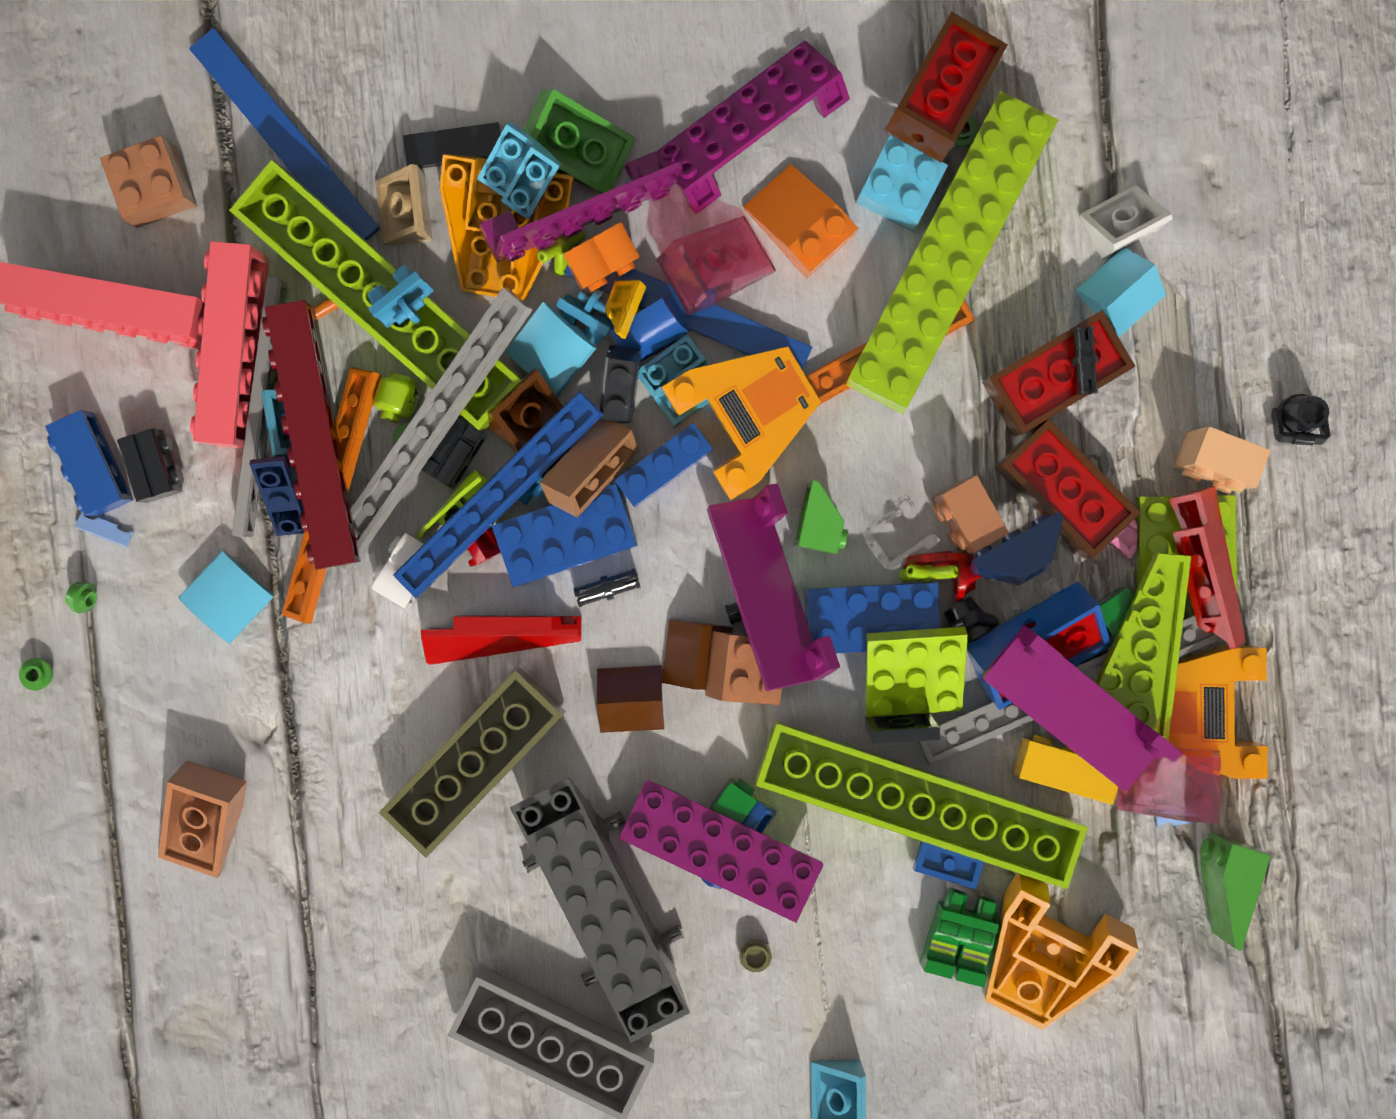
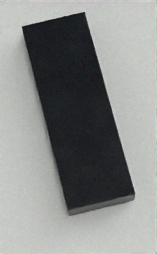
(428, 148)

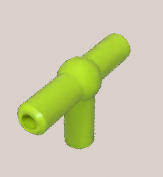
(561, 245)
(927, 573)

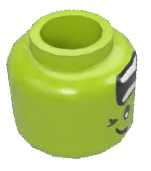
(396, 397)

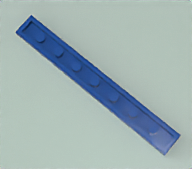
(280, 131)
(714, 321)
(498, 494)

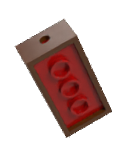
(946, 87)
(1046, 380)
(1063, 480)

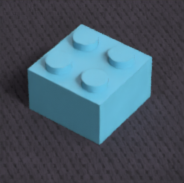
(901, 183)

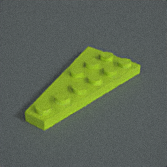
(1146, 649)

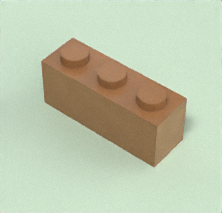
(589, 466)

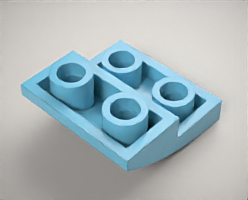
(519, 170)
(551, 347)
(668, 365)
(225, 596)

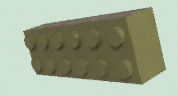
(472, 762)

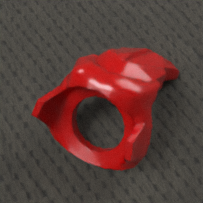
(963, 583)

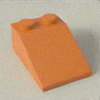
(801, 220)

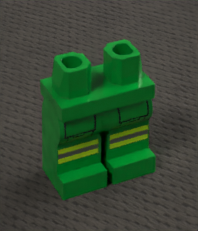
(960, 939)

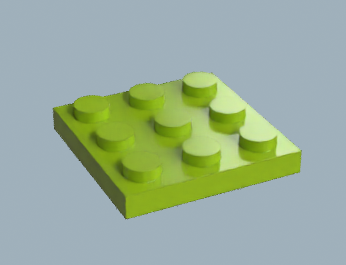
(1159, 522)
(915, 671)

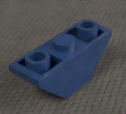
(276, 485)
(1021, 554)

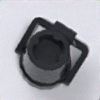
(1300, 416)
(972, 617)

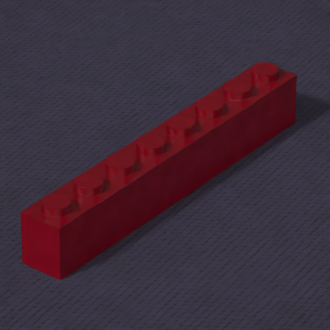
(312, 434)

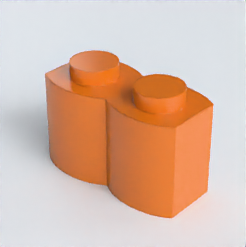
(601, 256)

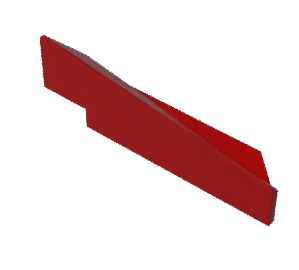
(1210, 572)
(495, 634)

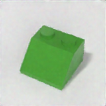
(820, 522)

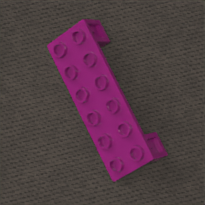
(750, 115)
(647, 182)
(767, 591)
(1076, 709)
(721, 850)

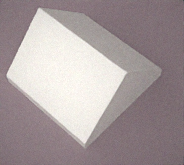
(1123, 220)

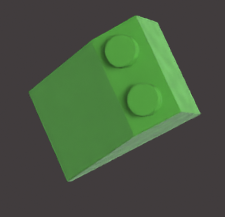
(579, 140)
(1232, 884)

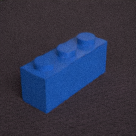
(88, 463)
(664, 465)

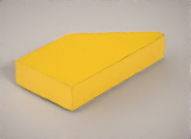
(623, 304)

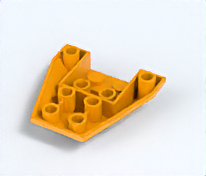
(471, 202)

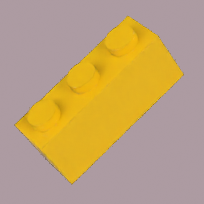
(1061, 769)

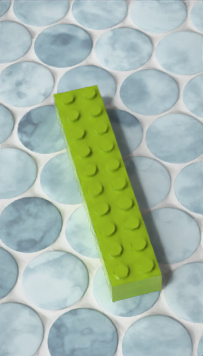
(951, 252)
(347, 269)
(920, 804)

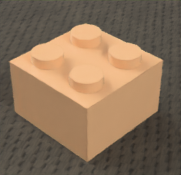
(1221, 459)

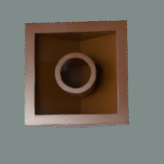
(523, 411)
(689, 653)
(630, 698)

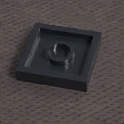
(902, 728)

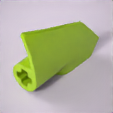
(457, 499)

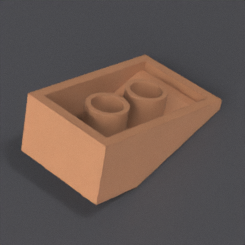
(200, 817)

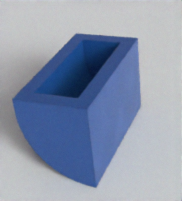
(654, 328)

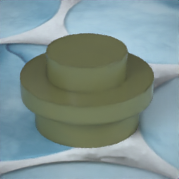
(755, 955)

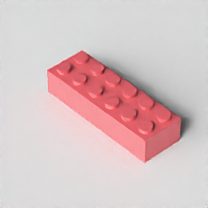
(101, 305)
(228, 343)

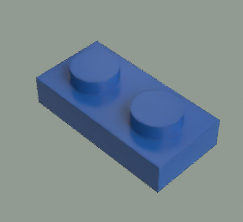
(947, 865)

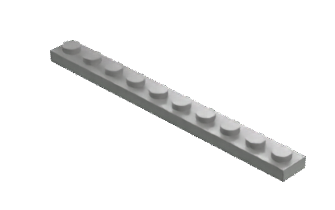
(437, 415)
(988, 721)

